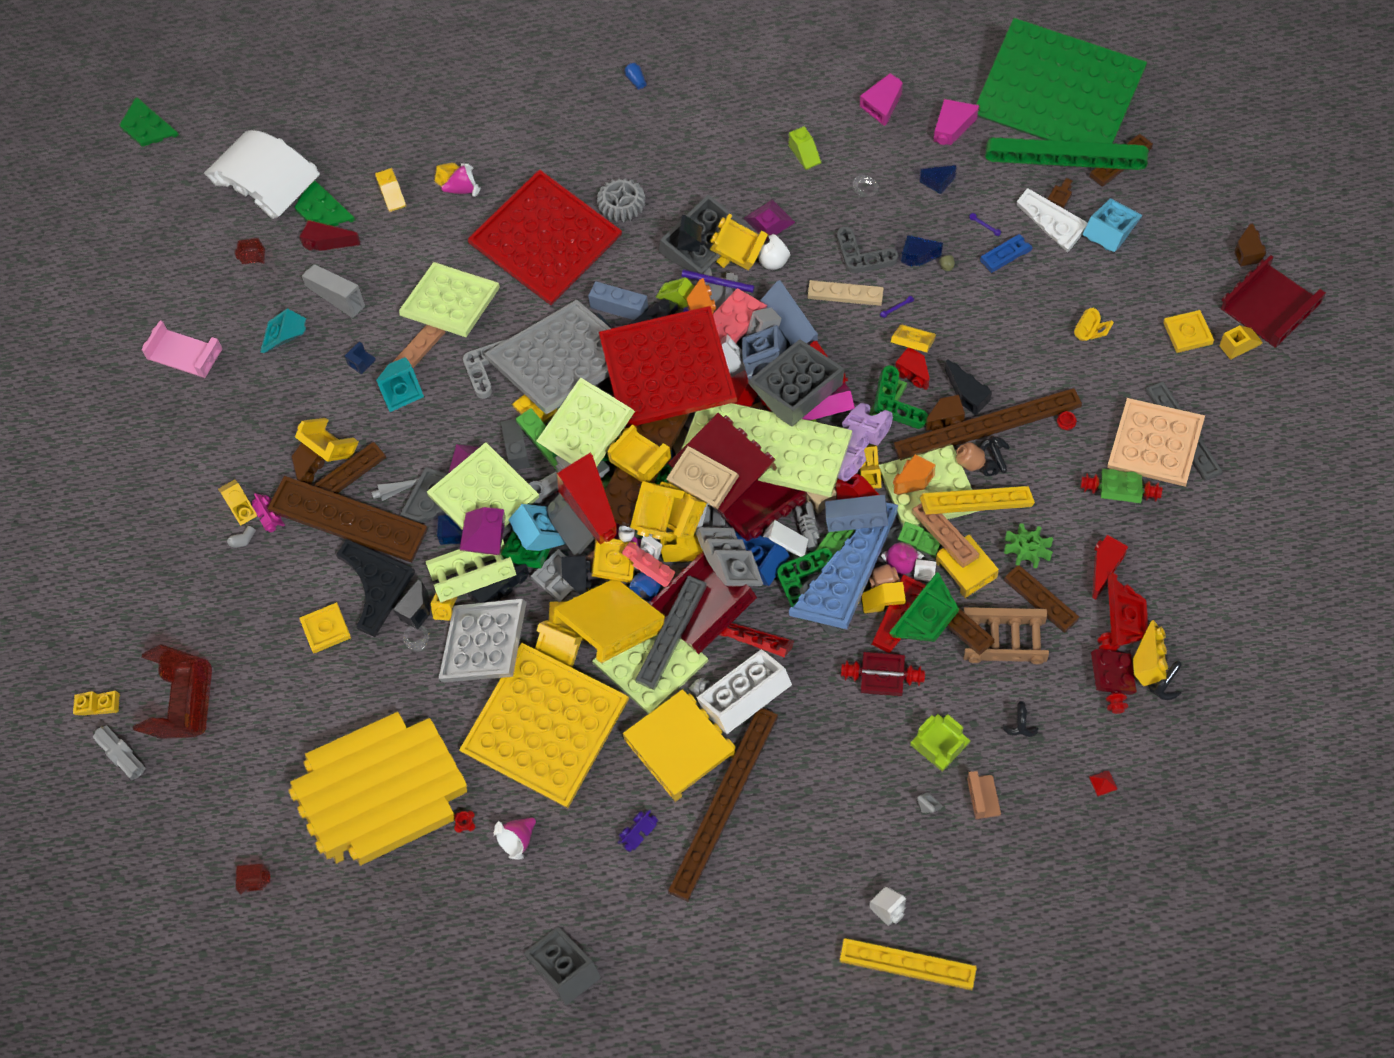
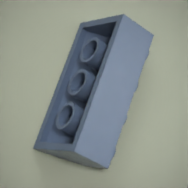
(793, 322)

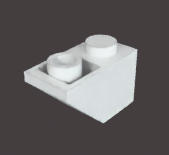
(888, 906)

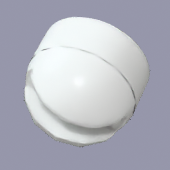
(625, 533)

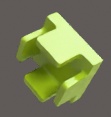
(940, 740)

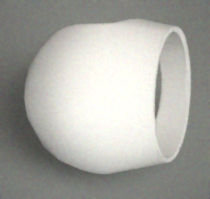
(774, 254)

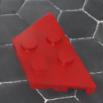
(1127, 613)

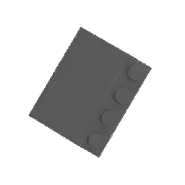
(708, 215)
(797, 381)

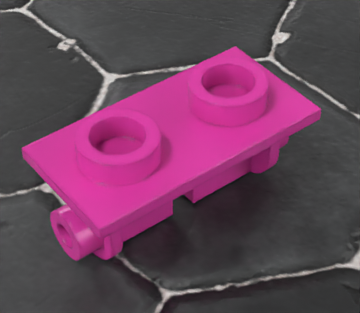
(270, 519)

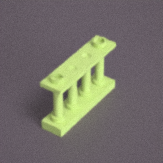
(466, 582)

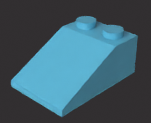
(1111, 225)
(535, 528)

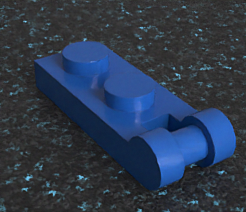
(1005, 253)

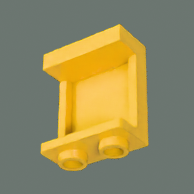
(737, 242)
(315, 436)
(638, 455)
(654, 509)
(685, 514)
(972, 576)
(558, 642)

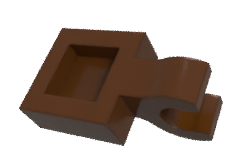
(1061, 195)

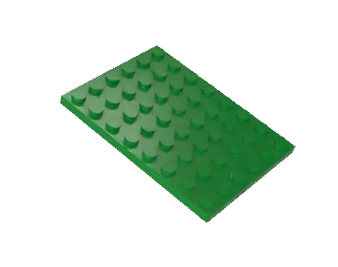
(1059, 86)

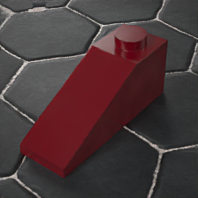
(326, 237)

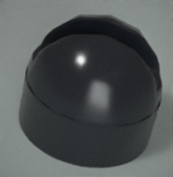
(990, 465)

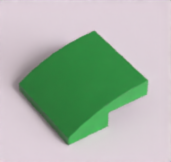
(521, 556)

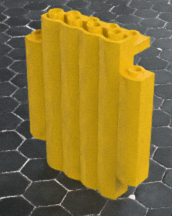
(377, 789)

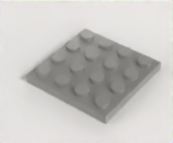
(482, 641)

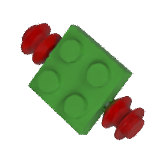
(1121, 486)

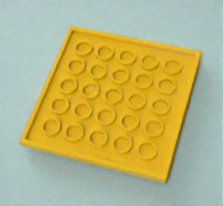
(544, 725)

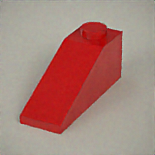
(1107, 559)

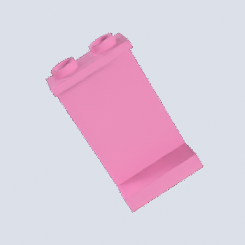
(181, 351)

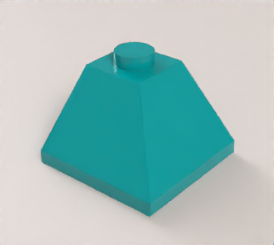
(282, 329)
(399, 384)

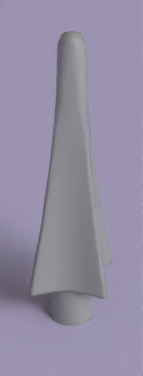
(388, 490)

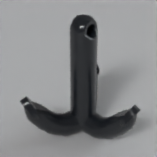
(995, 444)
(1163, 684)
(1021, 723)

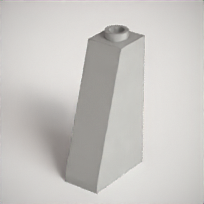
(334, 289)

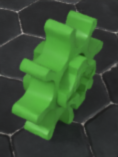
(1028, 545)

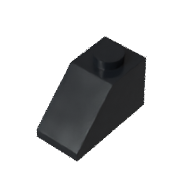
(690, 235)

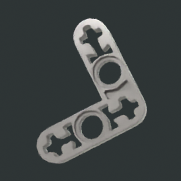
(478, 366)

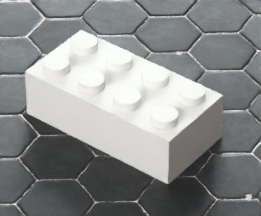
(744, 691)

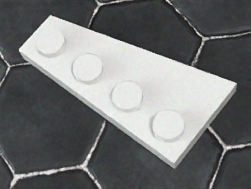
(1054, 220)

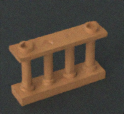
(1014, 618)

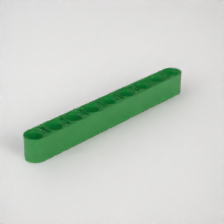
(1067, 153)

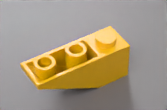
(680, 549)
(1150, 656)

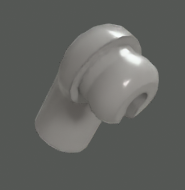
(242, 539)

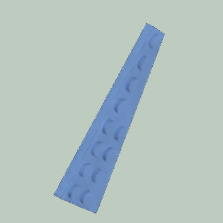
(843, 579)

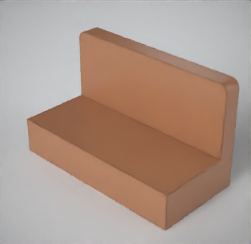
(983, 795)

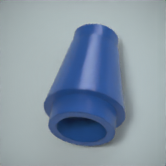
(635, 75)

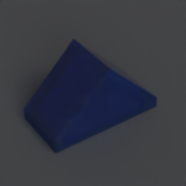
(938, 177)

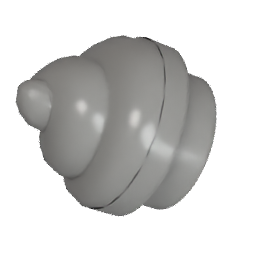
(699, 686)

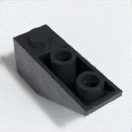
(971, 392)
(501, 588)

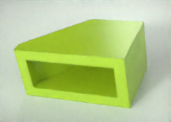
(804, 147)
(676, 291)

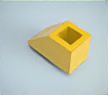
(1239, 341)
(237, 502)

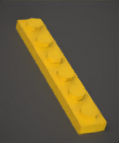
(976, 500)
(908, 964)

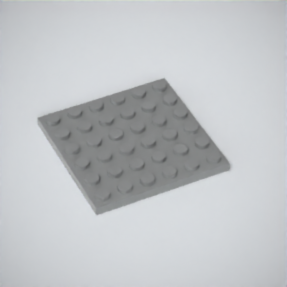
(554, 355)

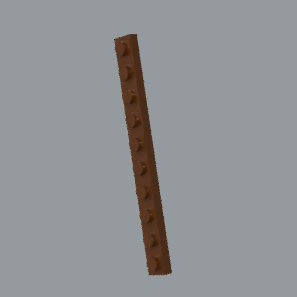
(989, 424)
(722, 804)

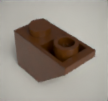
(1249, 247)
(945, 413)
(306, 463)

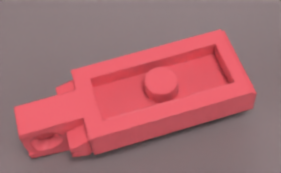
(648, 564)

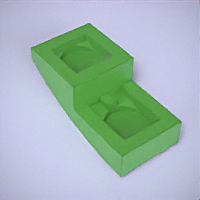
(919, 539)

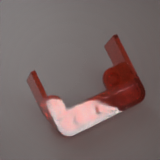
(188, 694)

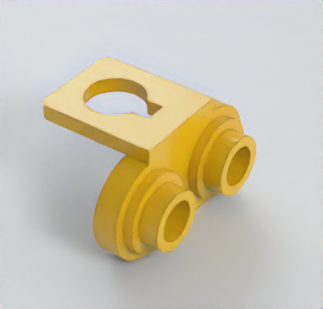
(1090, 325)

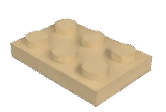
(702, 477)

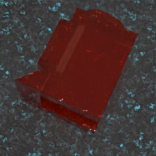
(250, 251)
(252, 878)

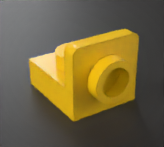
(444, 172)
(443, 609)

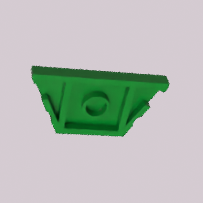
(145, 125)
(321, 207)
(928, 613)

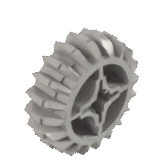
(621, 199)

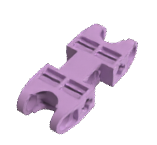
(865, 430)

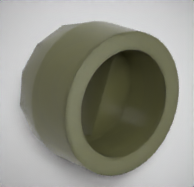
(947, 262)

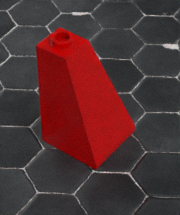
(585, 494)

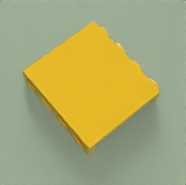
(610, 618)
(678, 743)

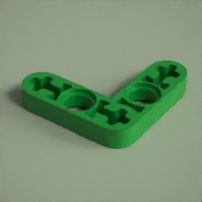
(889, 401)
(794, 580)

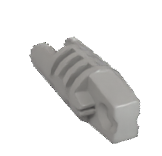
(808, 526)

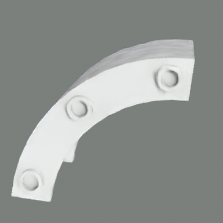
(264, 170)

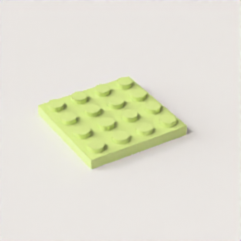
(449, 299)
(585, 424)
(948, 477)
(482, 482)
(626, 666)

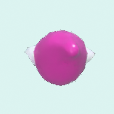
(462, 181)
(902, 557)
(514, 836)

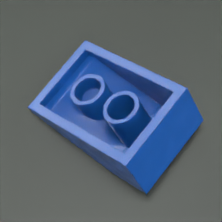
(767, 555)

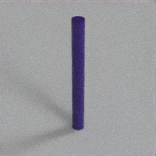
(718, 281)

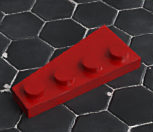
(760, 639)
(883, 639)

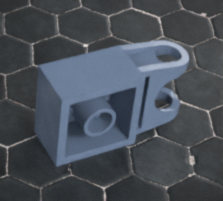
(762, 349)

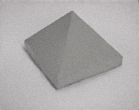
(928, 803)

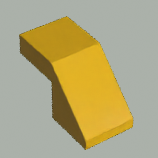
(870, 469)
(883, 595)

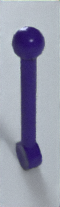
(997, 232)
(883, 314)

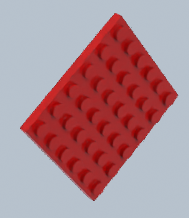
(545, 237)
(668, 366)

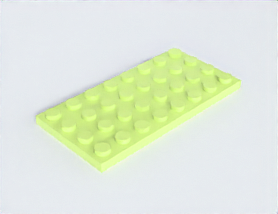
(805, 454)

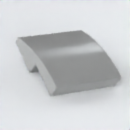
(551, 579)

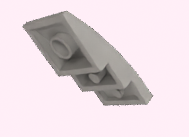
(729, 557)

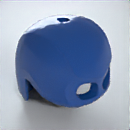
(645, 583)

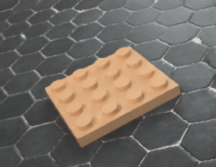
(1156, 442)

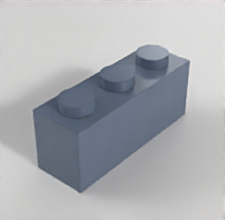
(617, 301)
(856, 513)

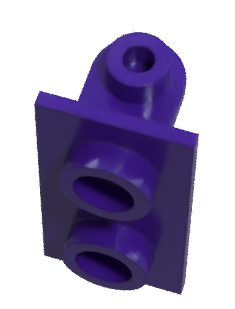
(631, 836)

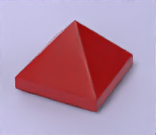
(1103, 783)

